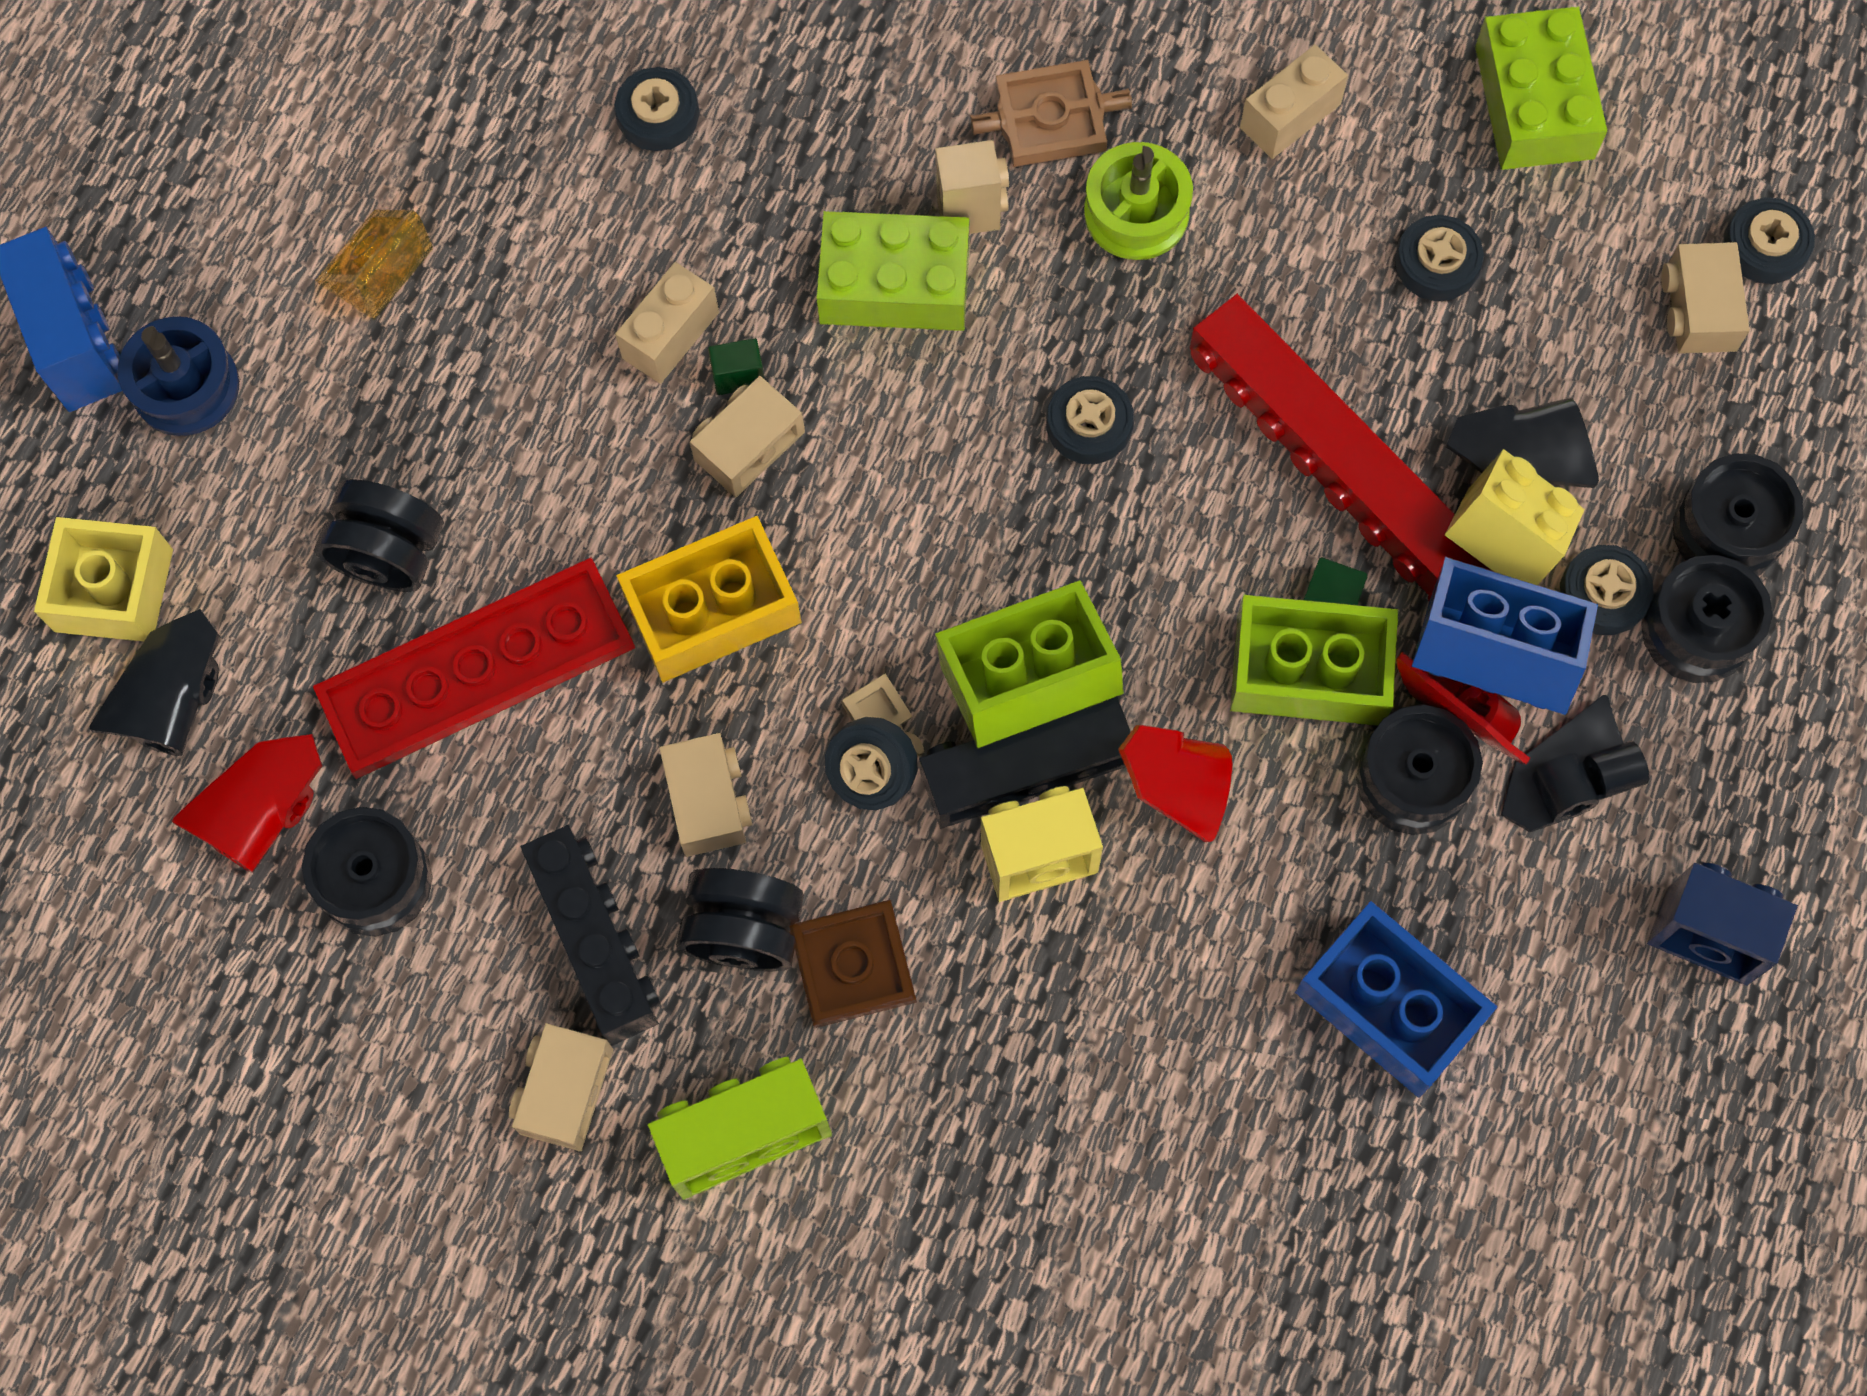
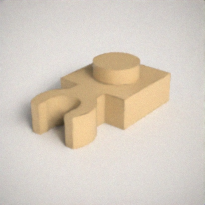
(881, 700)

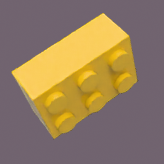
(710, 598)

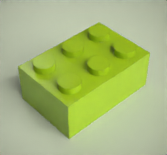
(1540, 88)
(893, 270)
(1314, 660)
(1029, 663)
(739, 1127)

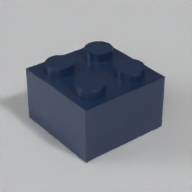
(1723, 923)

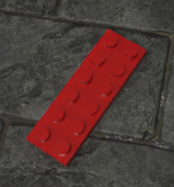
(473, 668)

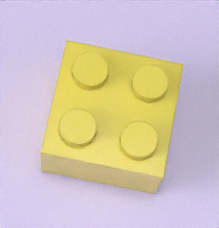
(1515, 520)
(103, 579)
(1040, 842)

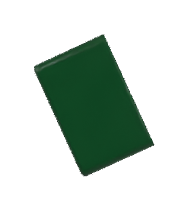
(735, 365)
(1335, 583)

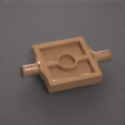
(1051, 113)

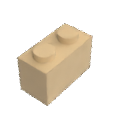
(1293, 101)
(972, 184)
(1706, 298)
(667, 322)
(746, 435)
(704, 795)
(560, 1086)

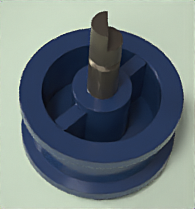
(178, 376)

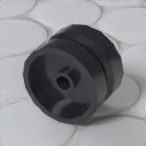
(1740, 511)
(379, 535)
(1706, 619)
(1447, 765)
(370, 842)
(740, 919)

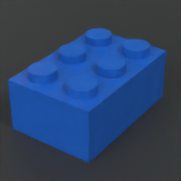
(59, 319)
(1506, 636)
(1395, 999)

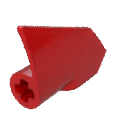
(1485, 713)
(1180, 777)
(255, 799)

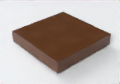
(852, 964)

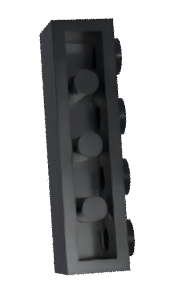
(1059, 753)
(588, 933)

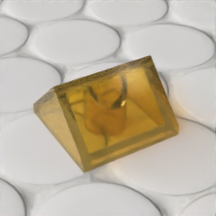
(377, 260)

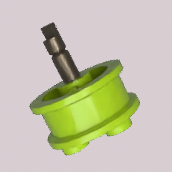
(1138, 200)

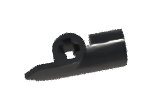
(1545, 435)
(164, 686)
(1574, 770)

